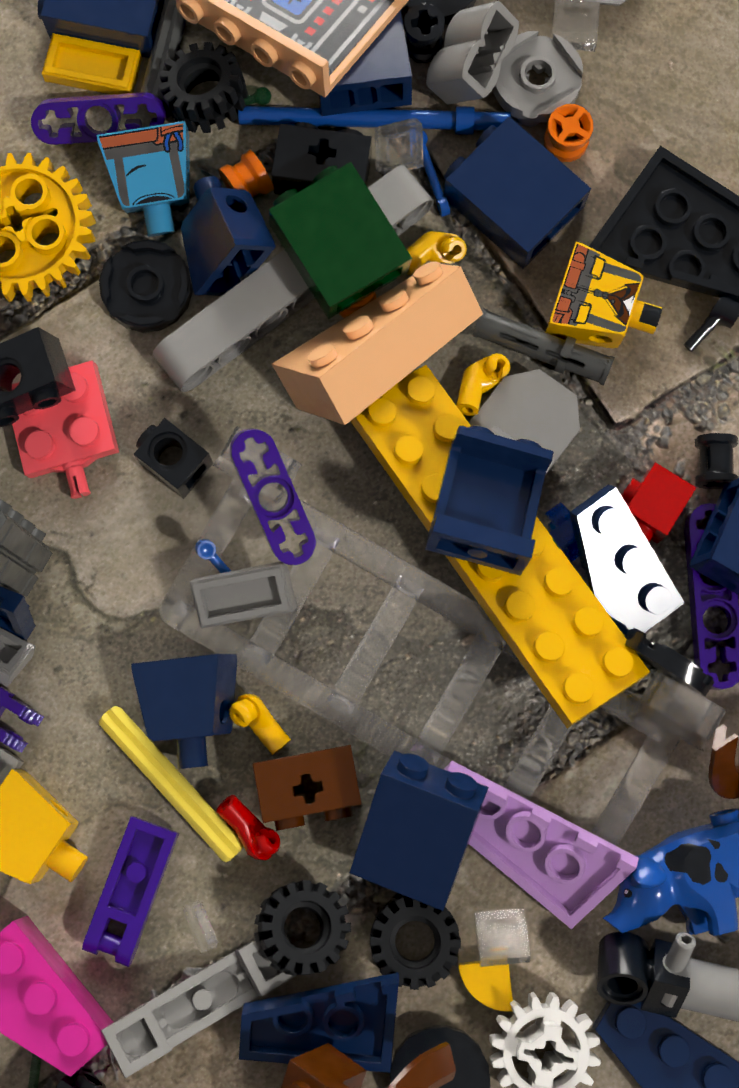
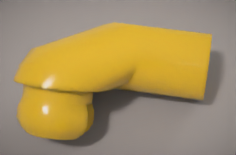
(436, 247)
(479, 379)
(252, 712)

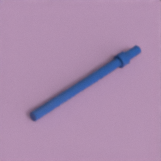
(462, 120)

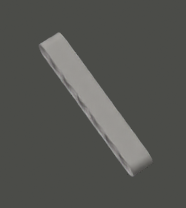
(269, 296)

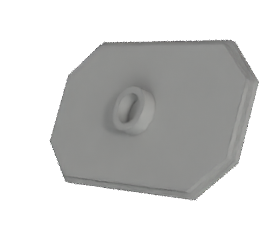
(532, 409)

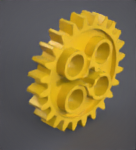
(33, 263)

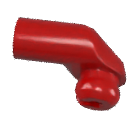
(253, 834)

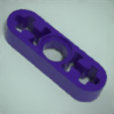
(63, 109)
(299, 524)

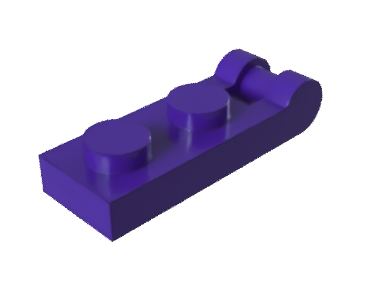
(130, 889)

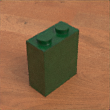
(338, 238)

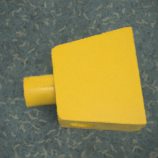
(35, 831)

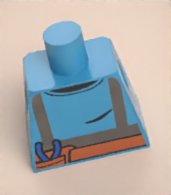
(150, 171)

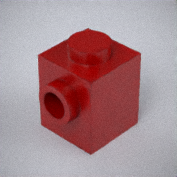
(657, 501)

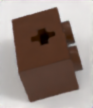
(280, 776)

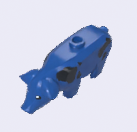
(688, 870)

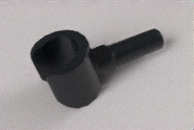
(723, 312)

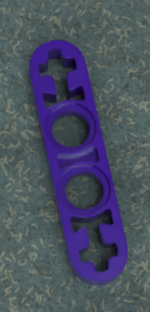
(706, 596)

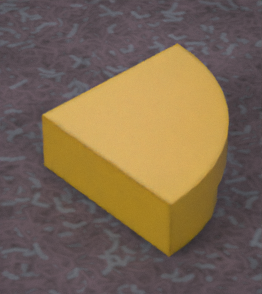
(488, 984)

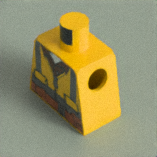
(600, 301)

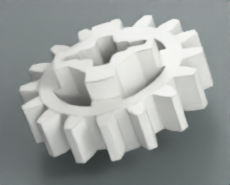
(546, 1028)

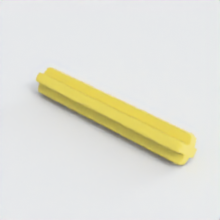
(171, 783)

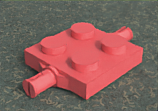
(69, 433)

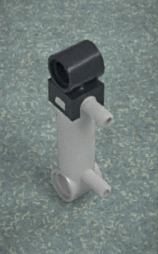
(665, 977)

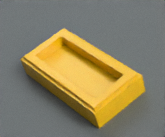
(91, 65)

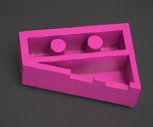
(45, 1002)

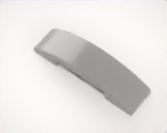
(191, 1007)

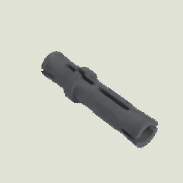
(544, 346)

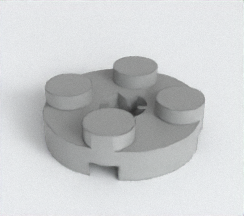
(542, 54)

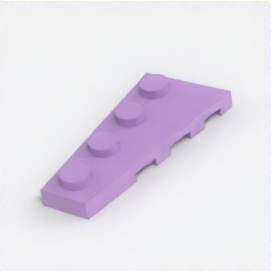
(546, 854)

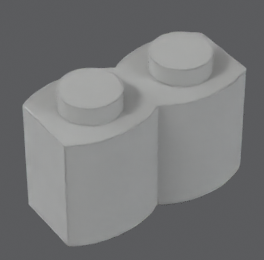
(472, 53)

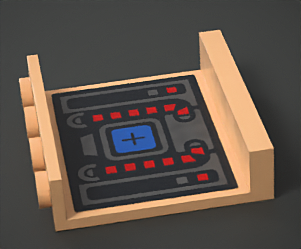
(301, 38)

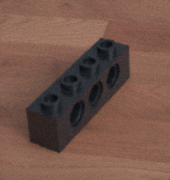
(42, 371)

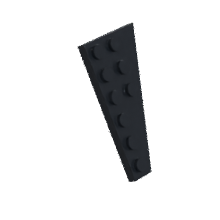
(677, 228)

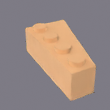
(378, 344)

